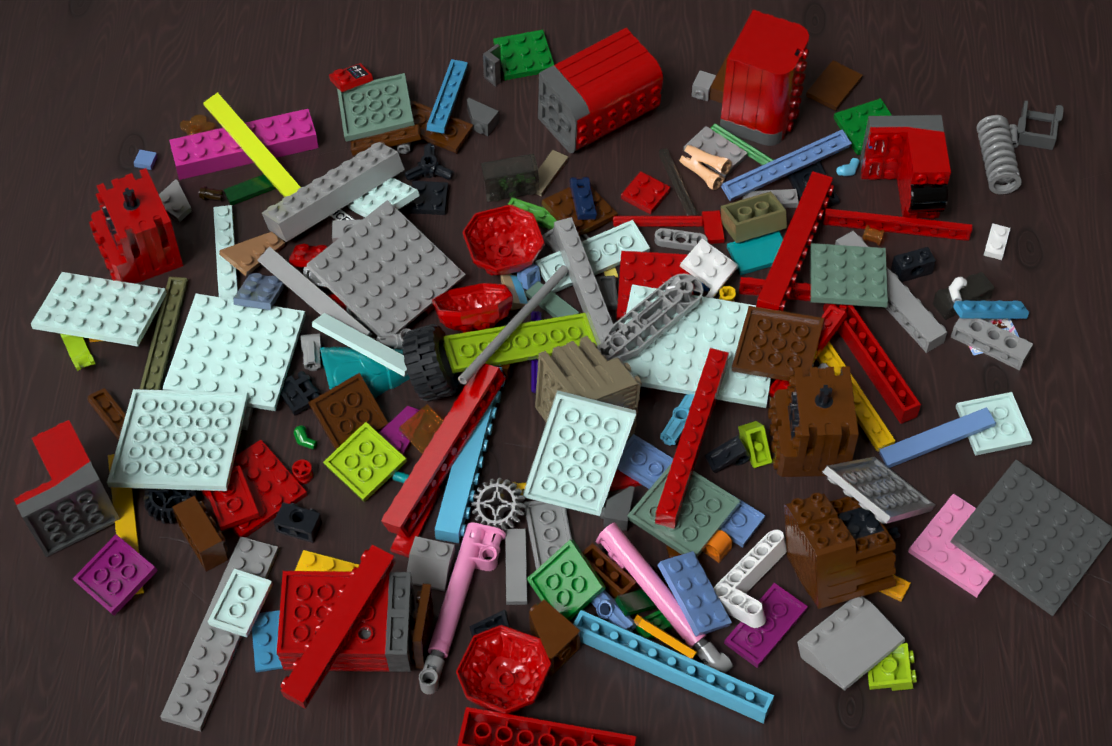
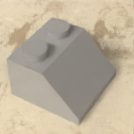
(431, 562)

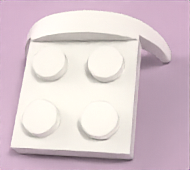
(709, 266)

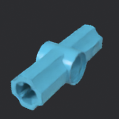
(675, 426)

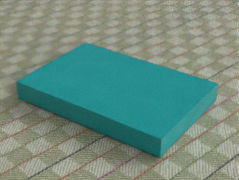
(755, 252)

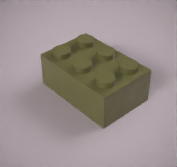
(753, 217)

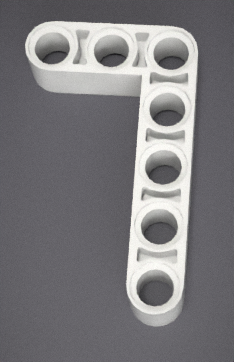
(745, 574)

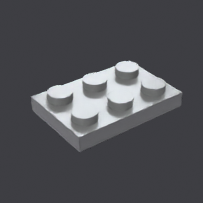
(719, 146)

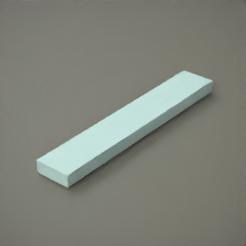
(361, 343)

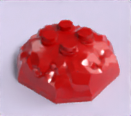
(503, 240)
(473, 306)
(503, 669)

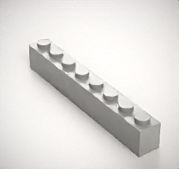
(582, 278)
(905, 307)

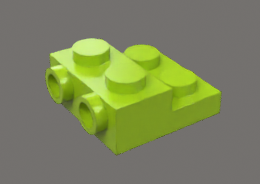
(894, 670)

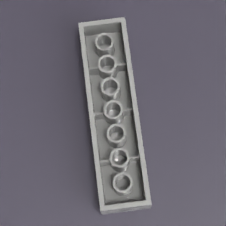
(332, 191)

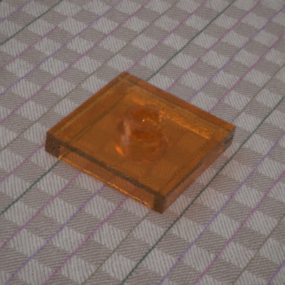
(421, 427)

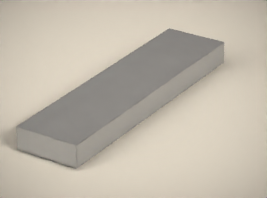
(516, 567)

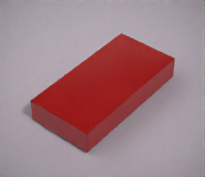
(713, 227)

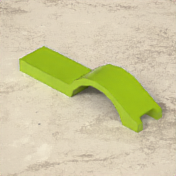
(77, 351)

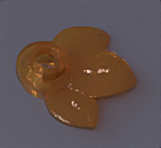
(196, 125)

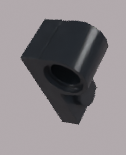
(730, 452)

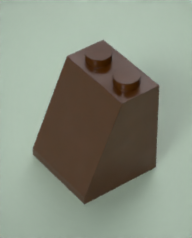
(556, 633)

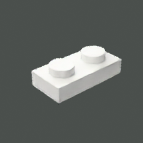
(996, 241)

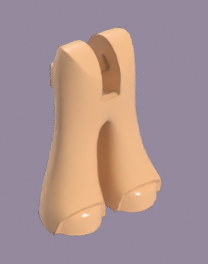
(699, 156)

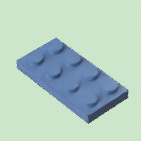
(694, 593)

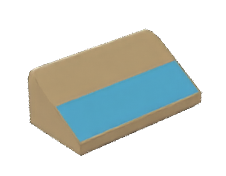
(516, 289)

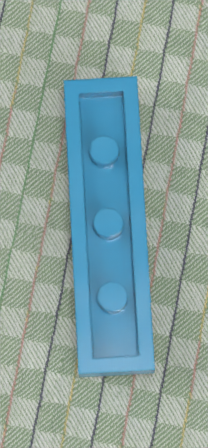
(991, 309)

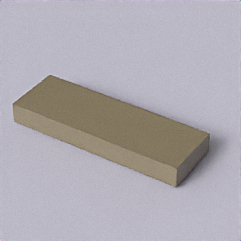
(550, 169)

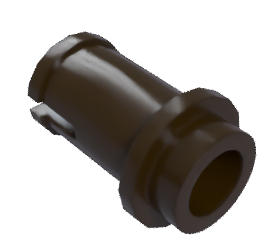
(207, 193)

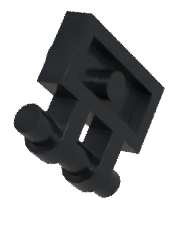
(293, 395)

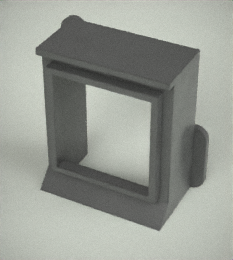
(1035, 139)

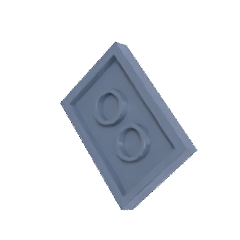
(259, 291)

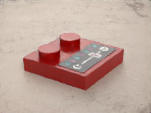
(350, 77)

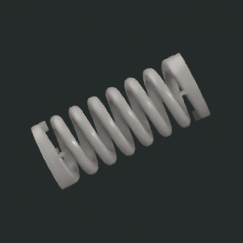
(1000, 150)

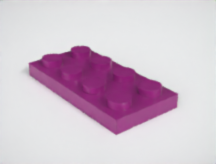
(781, 615)

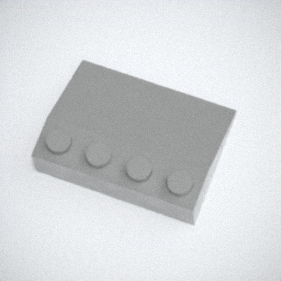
(850, 642)

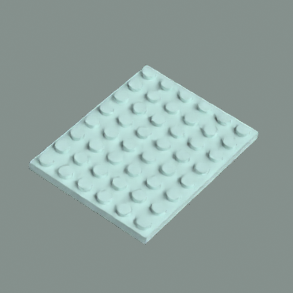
(679, 355)

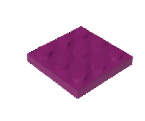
(115, 574)

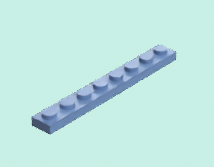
(786, 165)

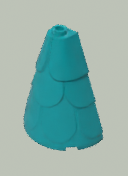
(345, 362)

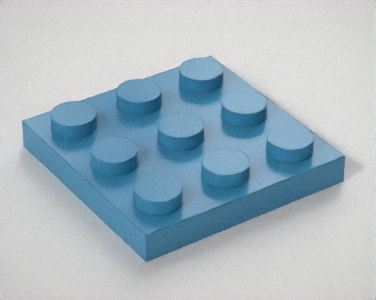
(265, 641)

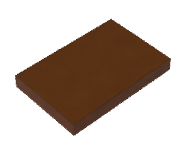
(834, 85)

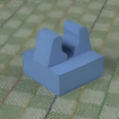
(529, 276)

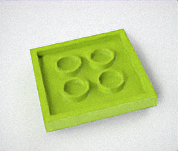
(365, 461)

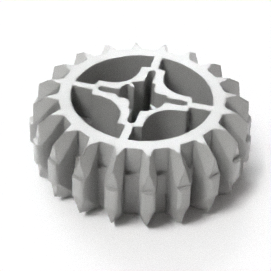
(498, 496)

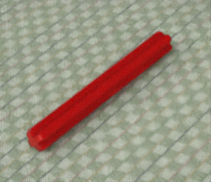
(647, 221)

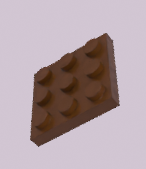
(562, 207)
(347, 409)
(423, 622)

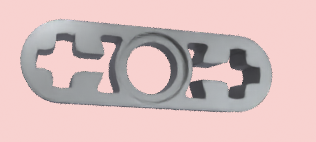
(668, 233)

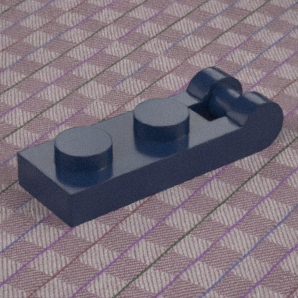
(582, 198)

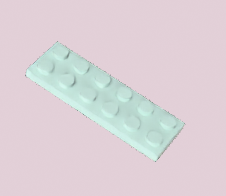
(601, 250)

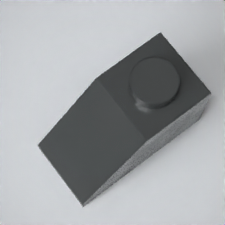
(482, 117)
(618, 508)

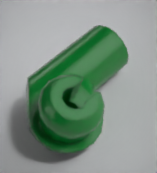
(302, 439)

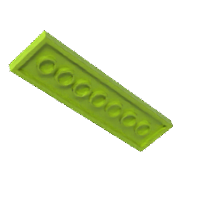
(521, 345)

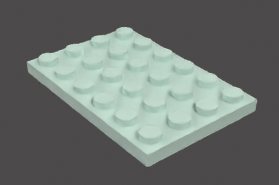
(99, 309)
(579, 453)

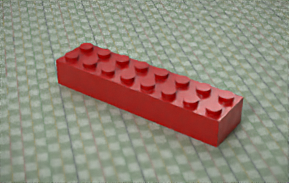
(502, 729)

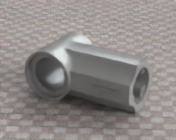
(311, 351)

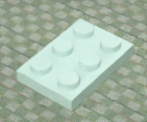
(240, 603)

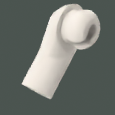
(954, 288)

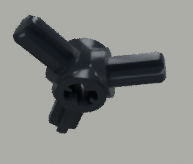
(429, 166)

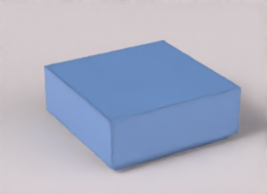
(145, 159)

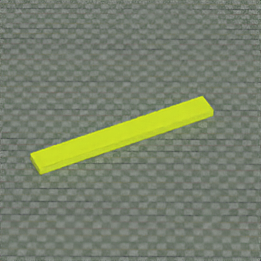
(251, 145)

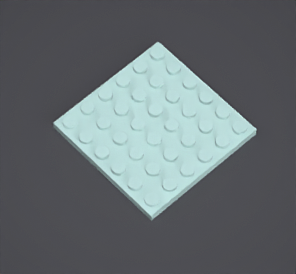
(235, 350)
(178, 440)

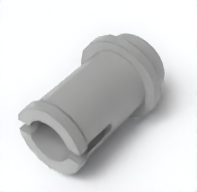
(1014, 134)
(403, 148)

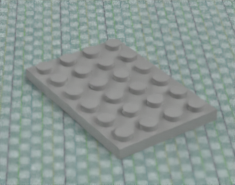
(878, 489)

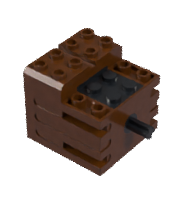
(813, 422)
(838, 549)

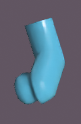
(848, 170)

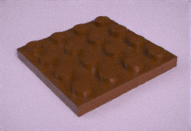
(777, 343)

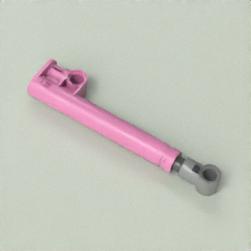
(477, 544)
(628, 557)

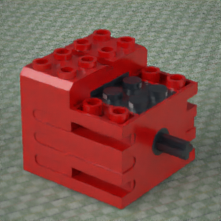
(134, 230)

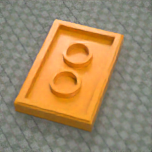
(664, 636)

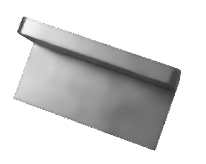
(492, 65)

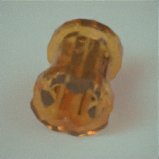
(873, 235)

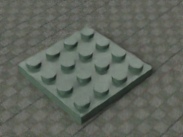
(375, 107)
(848, 275)
(701, 515)

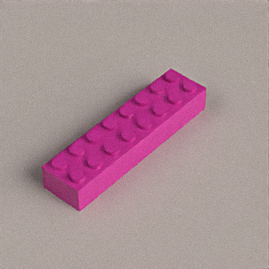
(218, 151)

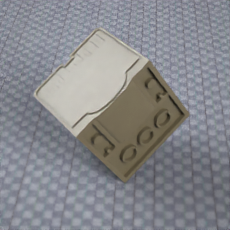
(587, 374)

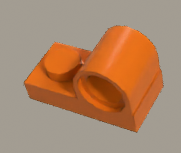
(718, 546)

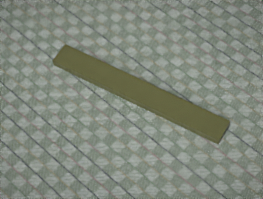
(164, 334)

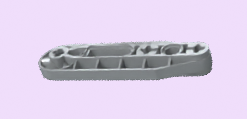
(674, 300)

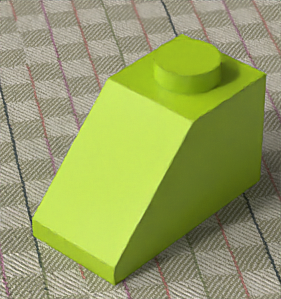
(756, 442)

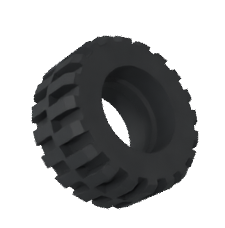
(428, 363)

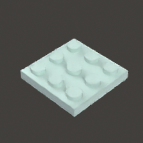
(392, 190)
(1009, 428)

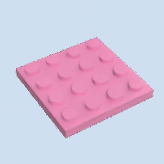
(939, 553)

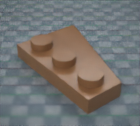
(245, 254)

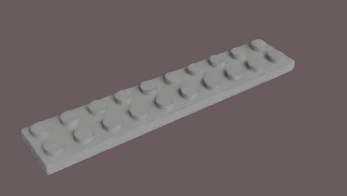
(213, 647)

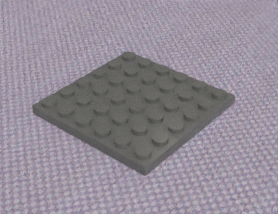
(1033, 537)

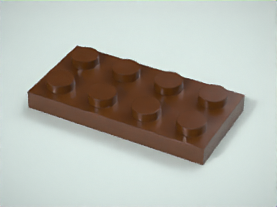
(455, 132)

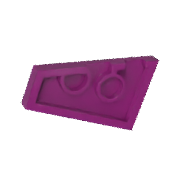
(392, 433)

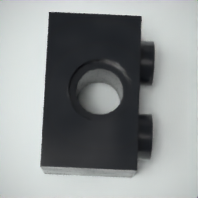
(913, 264)
(304, 530)

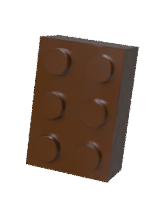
(201, 533)

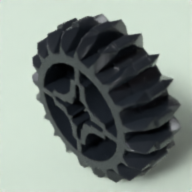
(168, 498)

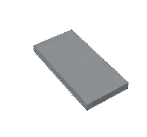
(547, 529)

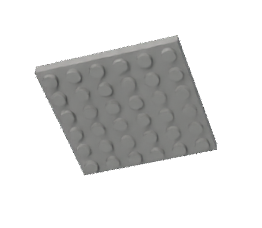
(385, 270)

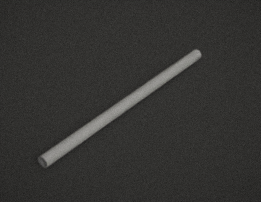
(513, 325)

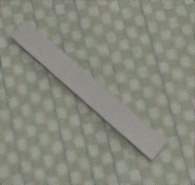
(306, 289)

